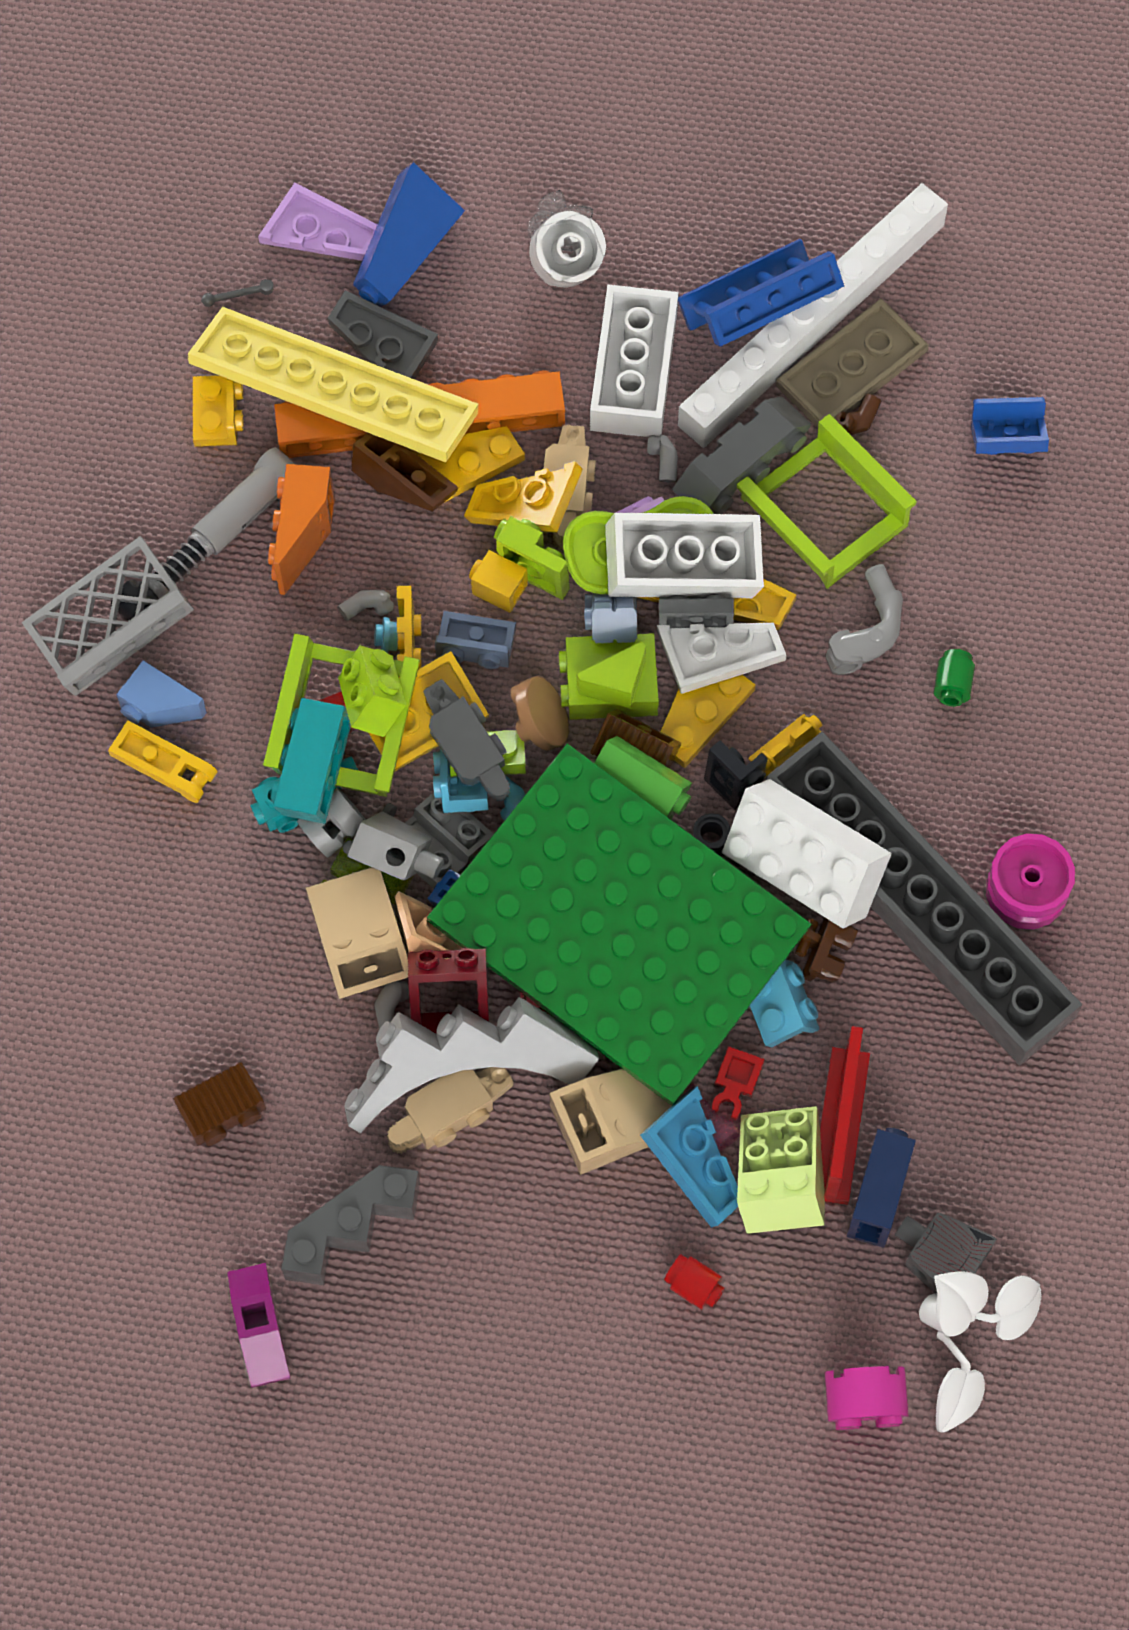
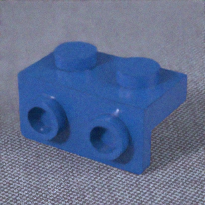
(1009, 425)

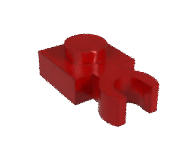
(738, 1076)

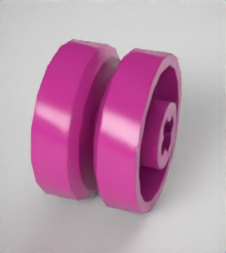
(1030, 881)

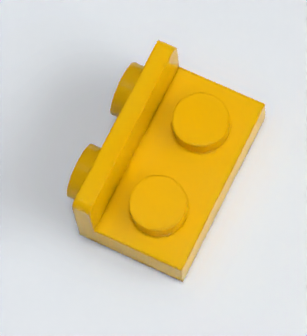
(216, 411)

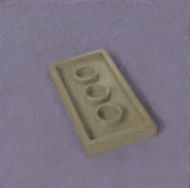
(852, 363)

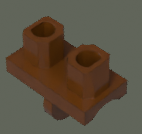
(819, 961)

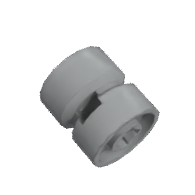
(344, 816)

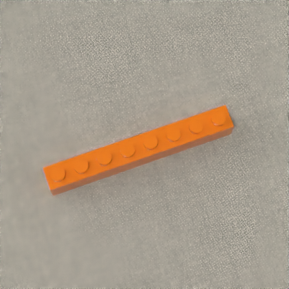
(508, 401)

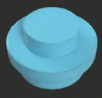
(386, 635)

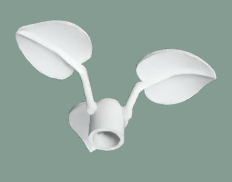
(951, 1311)

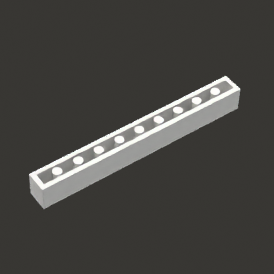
(793, 335)

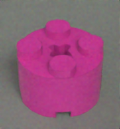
(866, 1396)

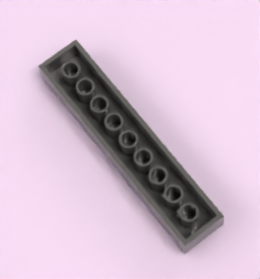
(937, 909)

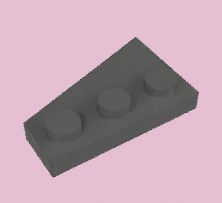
(382, 335)

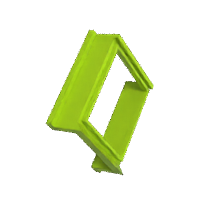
(863, 471)
(294, 688)

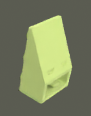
(781, 1170)

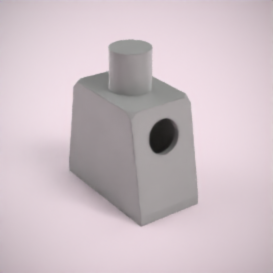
(394, 848)

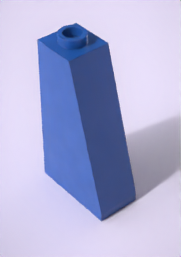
(406, 233)

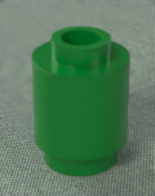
(954, 677)

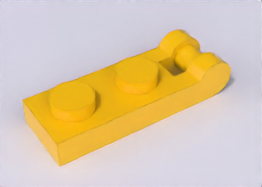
(161, 761)

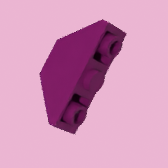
(258, 1325)

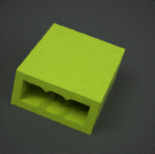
(584, 653)

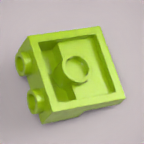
(524, 545)

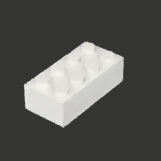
(633, 361)
(684, 555)
(806, 853)

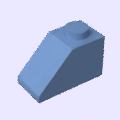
(158, 699)

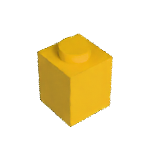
(498, 580)

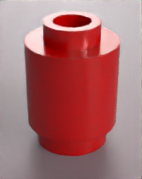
(694, 1282)

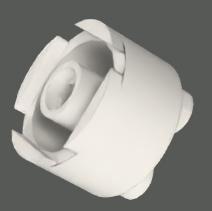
(574, 231)

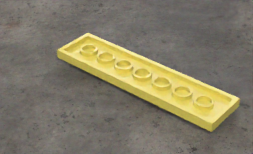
(333, 384)

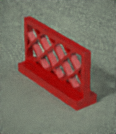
(843, 1116)

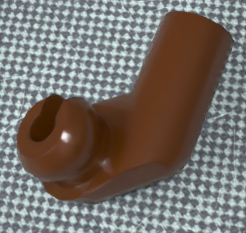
(862, 419)

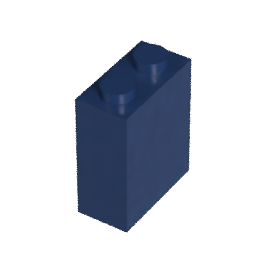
(881, 1187)

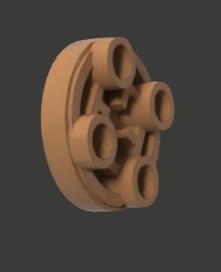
(540, 713)

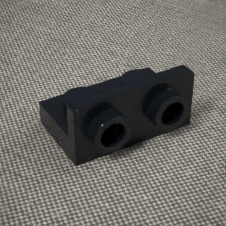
(730, 775)

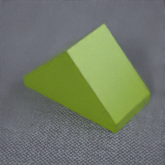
(615, 677)

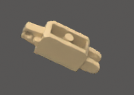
(568, 450)
(447, 1107)

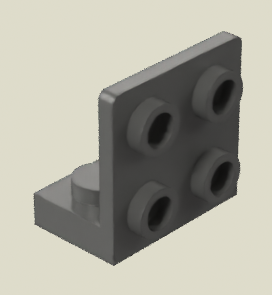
(682, 611)

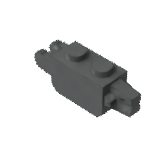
(465, 742)

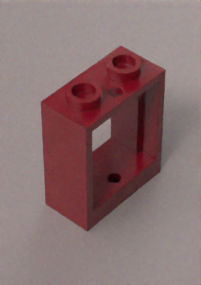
(431, 966)

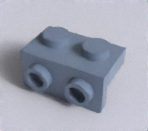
(476, 639)

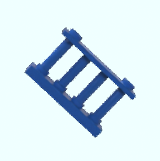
(760, 292)

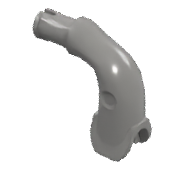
(852, 650)

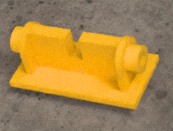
(788, 741)

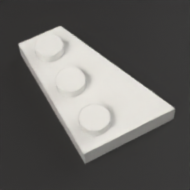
(715, 654)

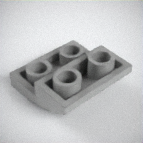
(454, 835)

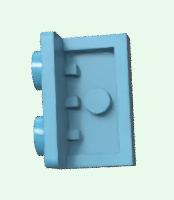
(455, 794)
(783, 1006)

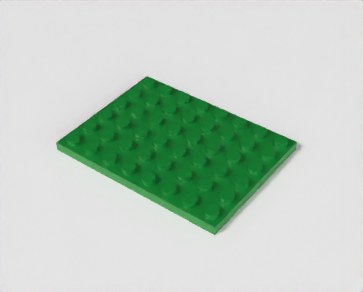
(619, 923)

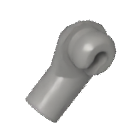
(668, 457)
(366, 599)
(389, 999)

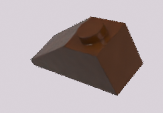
(400, 473)

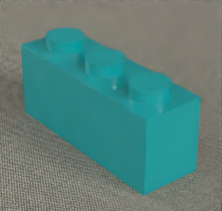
(311, 760)

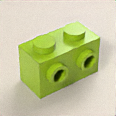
(371, 690)

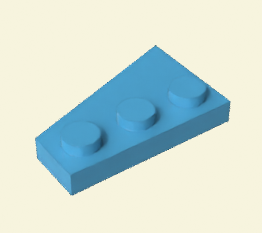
(689, 1153)

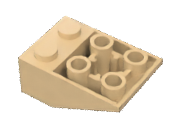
(359, 932)
(605, 1117)

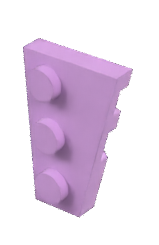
(317, 226)

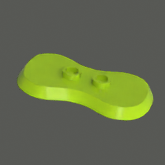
(586, 541)

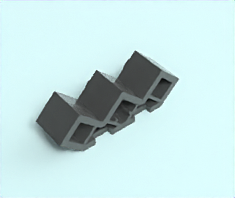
(744, 453)
(348, 1221)

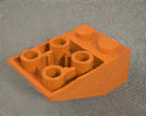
(301, 522)

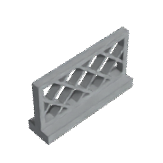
(118, 644)

